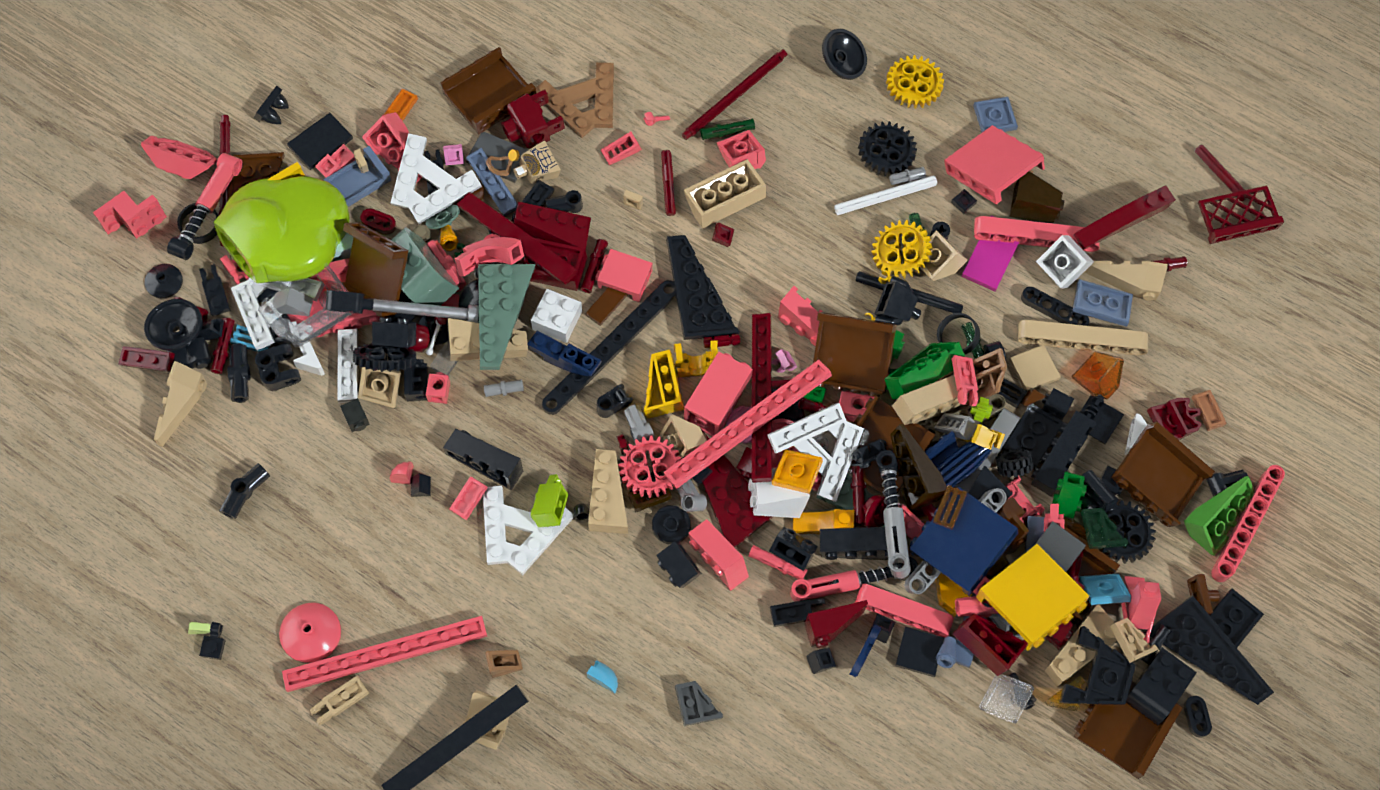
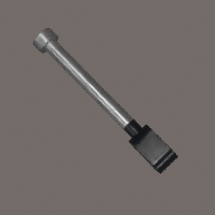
(356, 303)

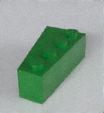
(923, 368)

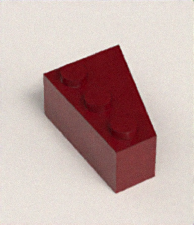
(989, 643)

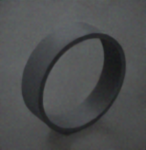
(197, 240)
(949, 318)

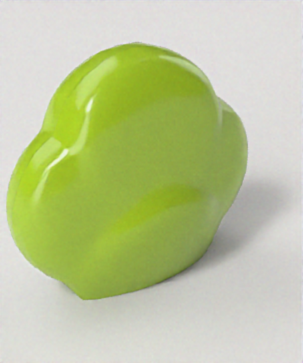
(283, 227)

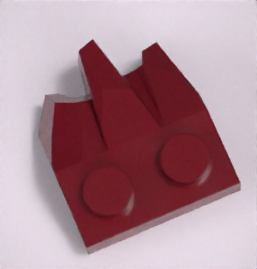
(1176, 417)

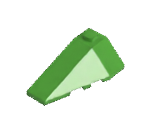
(1214, 518)

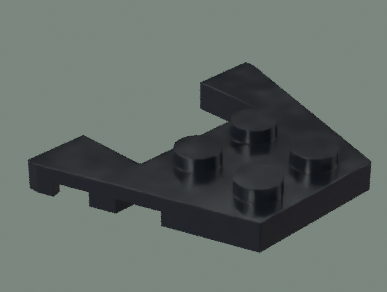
(1108, 678)

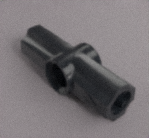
(239, 373)

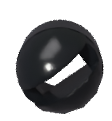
(581, 511)

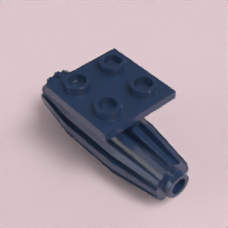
(956, 462)

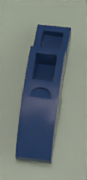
(562, 356)

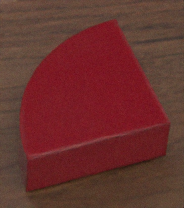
(622, 443)

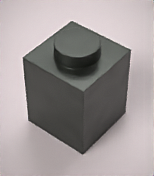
(355, 415)

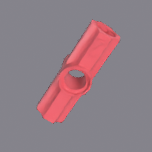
(448, 263)
(970, 605)

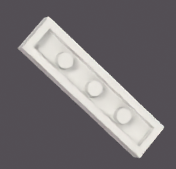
(346, 367)

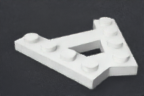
(449, 189)
(246, 298)
(800, 434)
(498, 515)

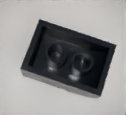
(1160, 686)

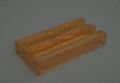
(955, 491)

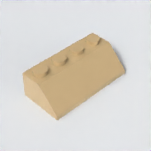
(725, 193)

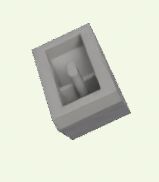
(292, 302)

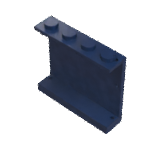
(969, 548)

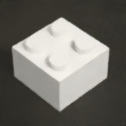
(1064, 261)
(556, 315)

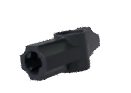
(236, 500)

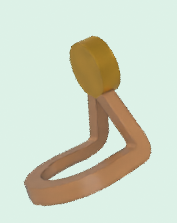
(512, 156)

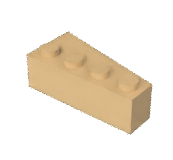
(465, 341)
(928, 401)

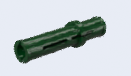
(747, 125)

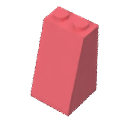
(717, 393)

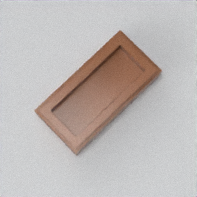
(1210, 411)

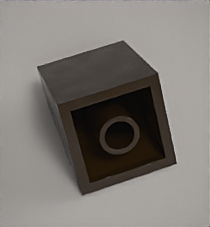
(1036, 200)

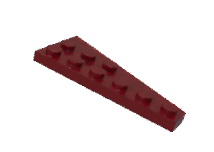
(731, 501)

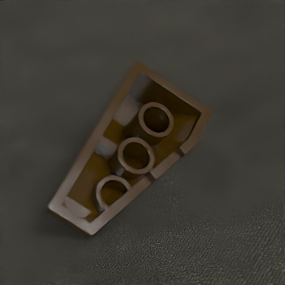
(920, 476)

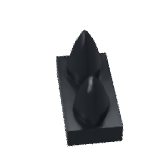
(266, 111)

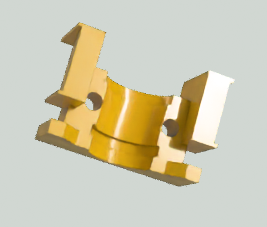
(695, 364)
(986, 437)

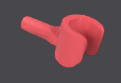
(650, 119)

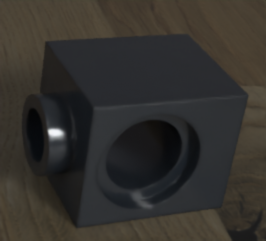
(1057, 403)

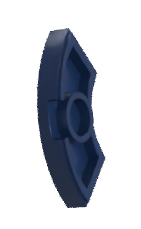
(865, 650)

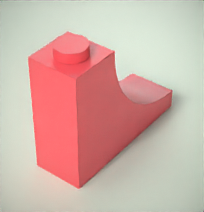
(1144, 601)

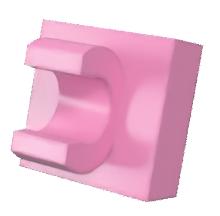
(453, 154)
(786, 361)

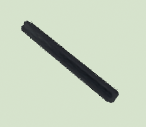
(923, 297)

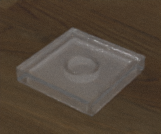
(1006, 698)

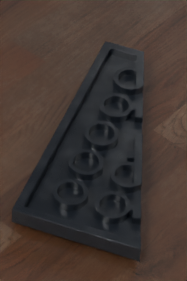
(697, 299)
(1208, 647)

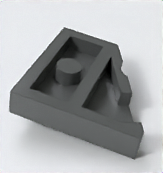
(695, 705)

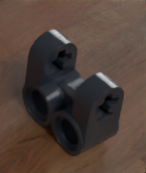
(275, 355)

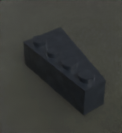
(1063, 452)
(484, 458)
(854, 543)

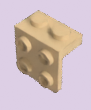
(495, 736)

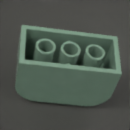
(424, 276)

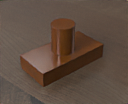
(1198, 588)

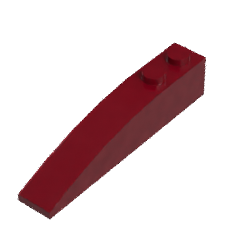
(1125, 217)

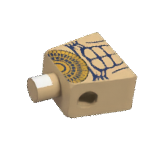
(537, 164)

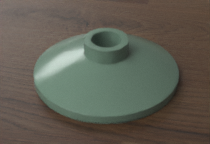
(443, 218)

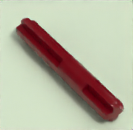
(1219, 170)
(668, 183)

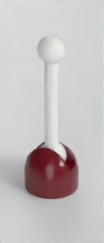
(439, 321)

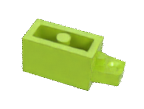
(549, 503)

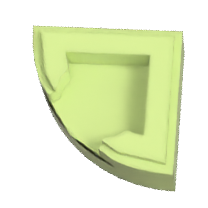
(198, 628)

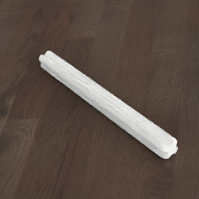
(885, 195)

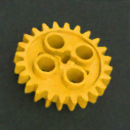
(914, 81)
(919, 246)

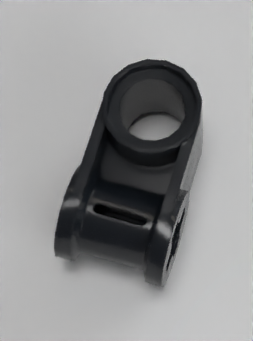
(616, 399)

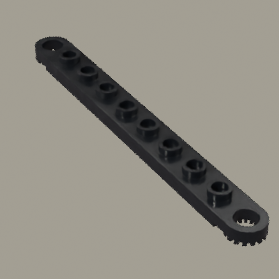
(612, 345)

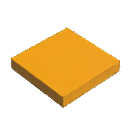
(797, 471)

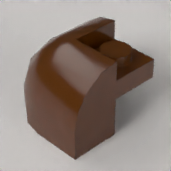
(1012, 513)

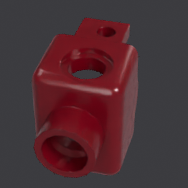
(527, 120)

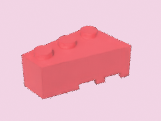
(799, 315)
(719, 554)

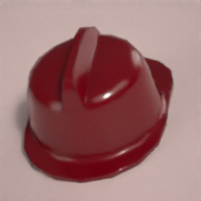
(874, 511)

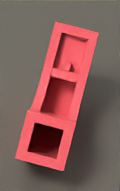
(487, 251)

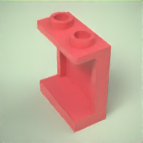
(624, 273)

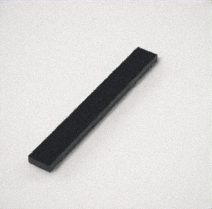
(458, 740)

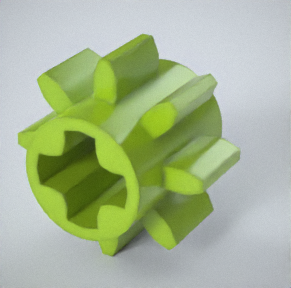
(982, 410)

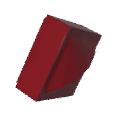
(723, 234)

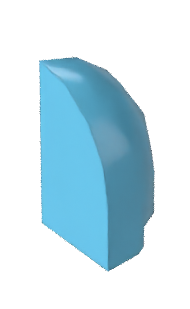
(603, 676)

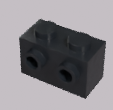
(394, 333)
(793, 548)
(678, 565)

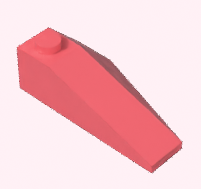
(388, 139)

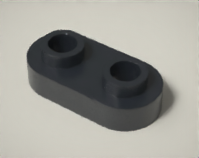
(1196, 717)

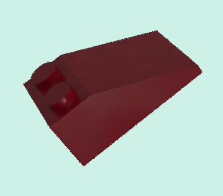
(829, 623)

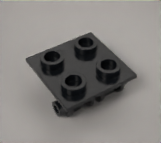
(1105, 416)

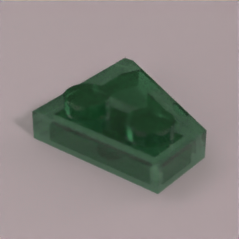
(1100, 530)

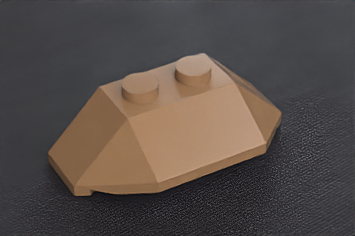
(988, 372)

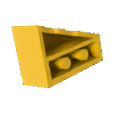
(663, 386)

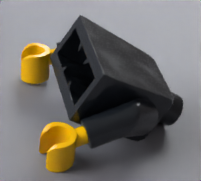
(896, 302)

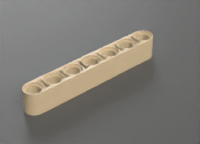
(1083, 337)

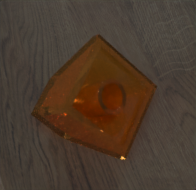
(1100, 374)

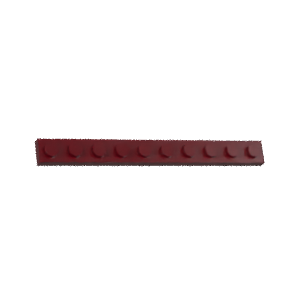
(760, 390)

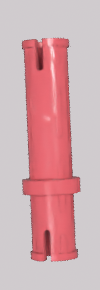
(776, 562)

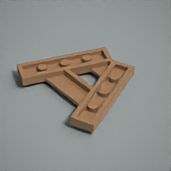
(601, 88)

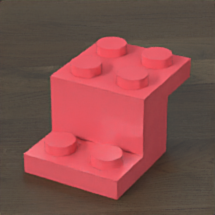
(135, 217)

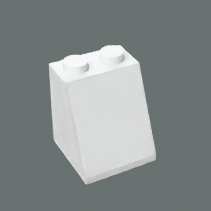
(775, 500)

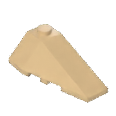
(1141, 280)
(184, 392)

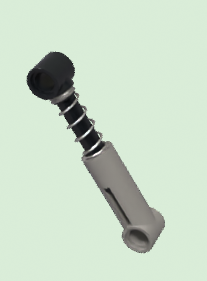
(893, 516)

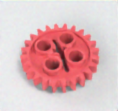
(632, 471)

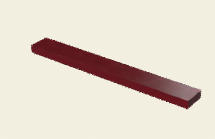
(531, 247)

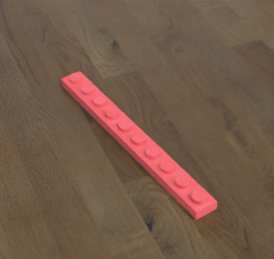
(747, 424)
(384, 654)

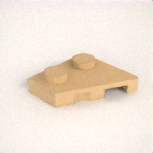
(1131, 640)

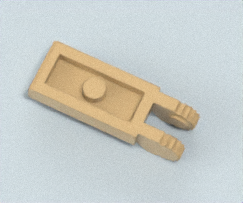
(340, 699)

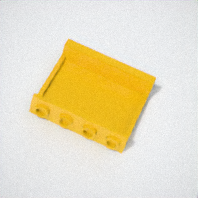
(1034, 596)

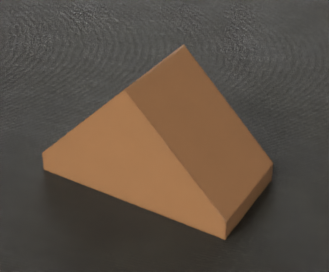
(503, 662)

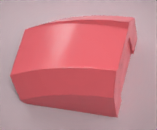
(742, 147)

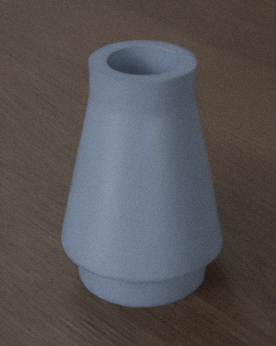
(947, 654)

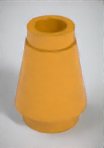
(448, 239)

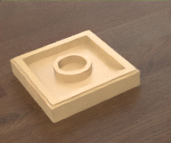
(1034, 368)

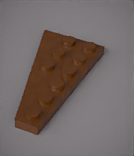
(256, 168)

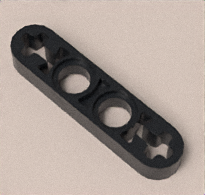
(1056, 306)

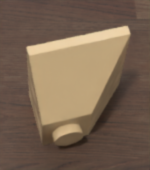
(944, 258)
(379, 386)
(683, 435)

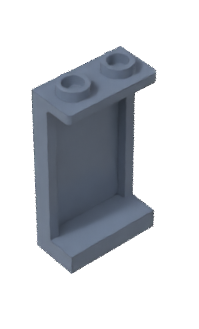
(357, 185)

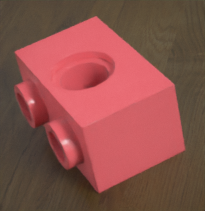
(848, 399)

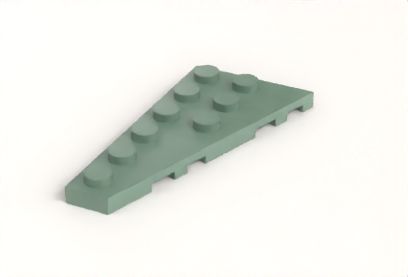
(500, 302)

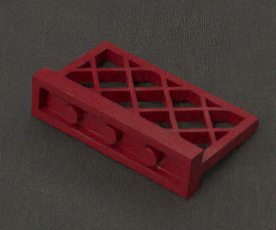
(1240, 229)

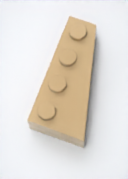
(607, 502)
(1075, 657)

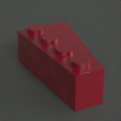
(553, 224)

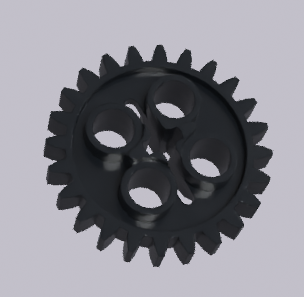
(891, 136)
(373, 356)
(1141, 532)

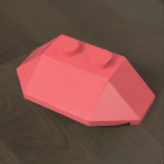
(177, 157)

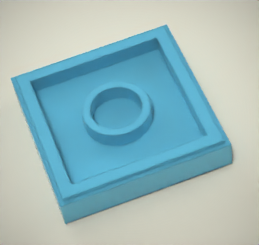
(1105, 589)

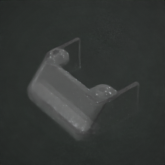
(313, 325)

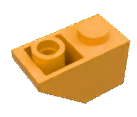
(947, 593)

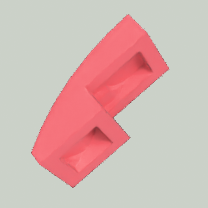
(336, 161)

